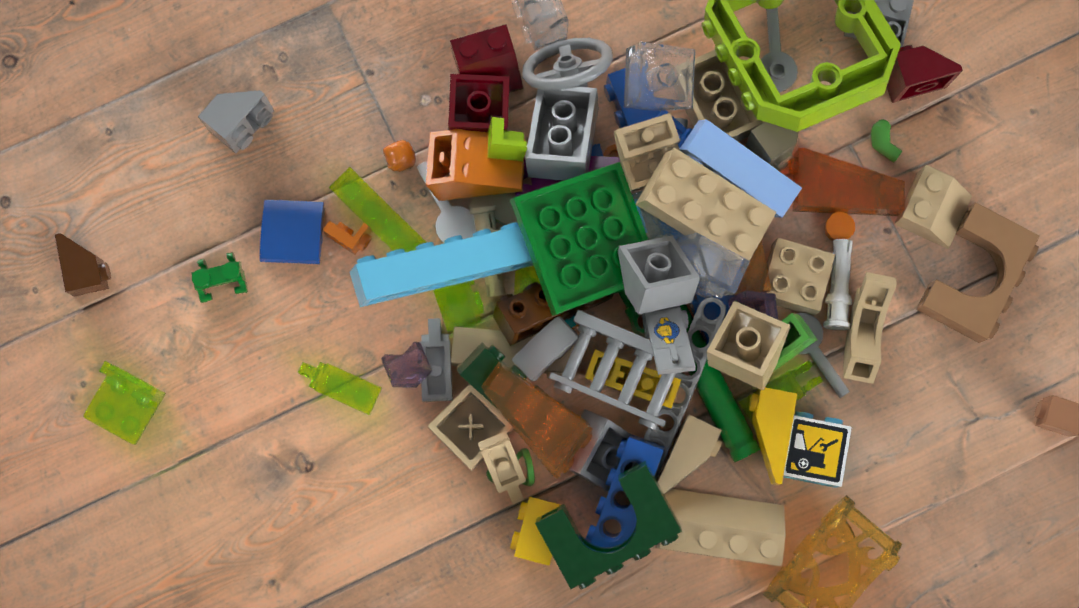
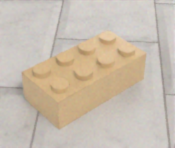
(704, 203)

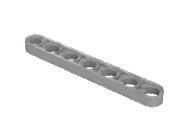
(688, 383)

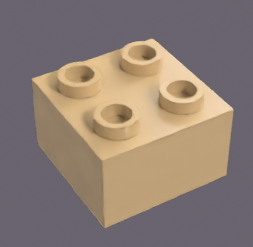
(799, 275)
(466, 422)

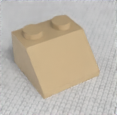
(934, 206)
(748, 345)

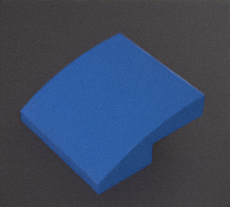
(291, 231)

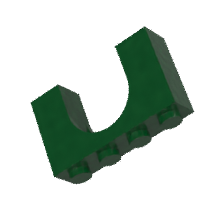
(584, 561)

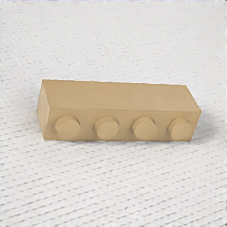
(468, 339)

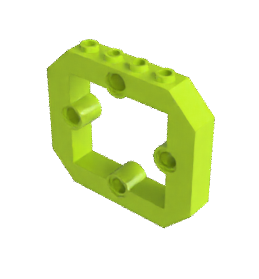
(815, 100)

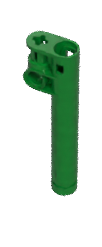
(714, 394)

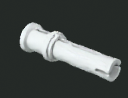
(839, 297)

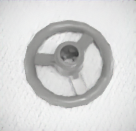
(568, 70)

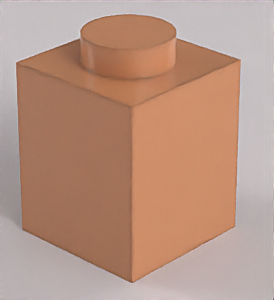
(1058, 415)

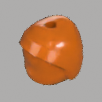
(399, 156)

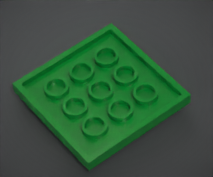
(576, 235)

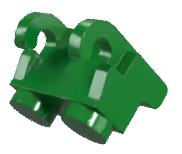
(219, 275)

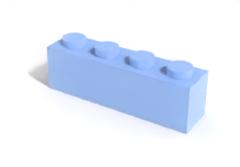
(740, 166)

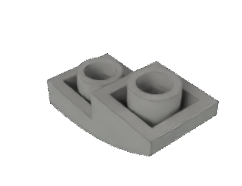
(545, 348)

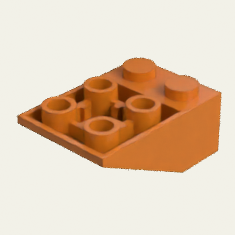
(461, 167)

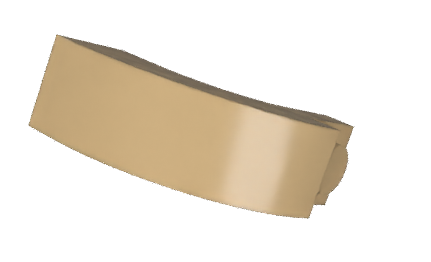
(867, 319)

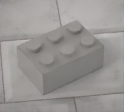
(562, 133)

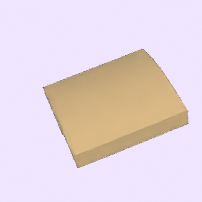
(643, 146)

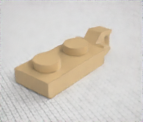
(503, 465)

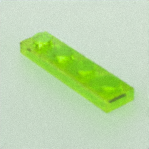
(375, 212)

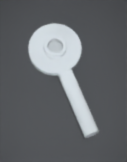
(452, 219)

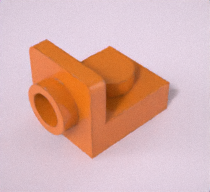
(343, 236)

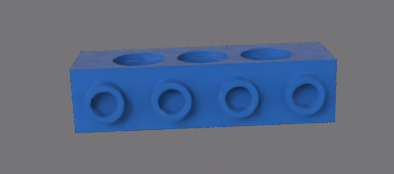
(633, 450)

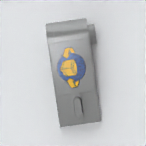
(669, 340)

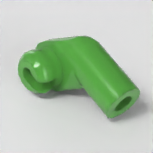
(881, 140)

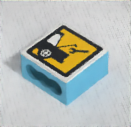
(817, 450)

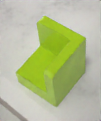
(505, 144)

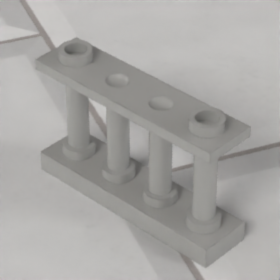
(616, 340)

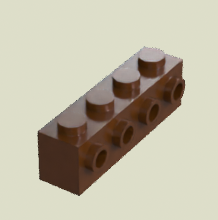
(529, 312)

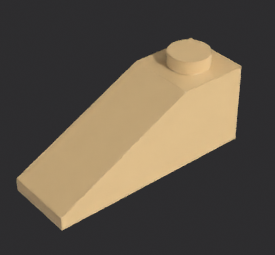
(690, 450)

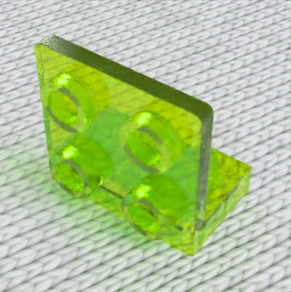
(459, 305)
(123, 403)

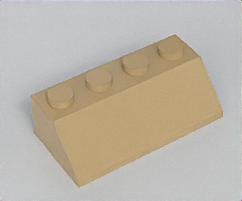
(728, 527)

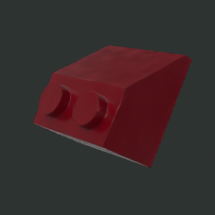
(488, 54)
(920, 72)
(477, 100)

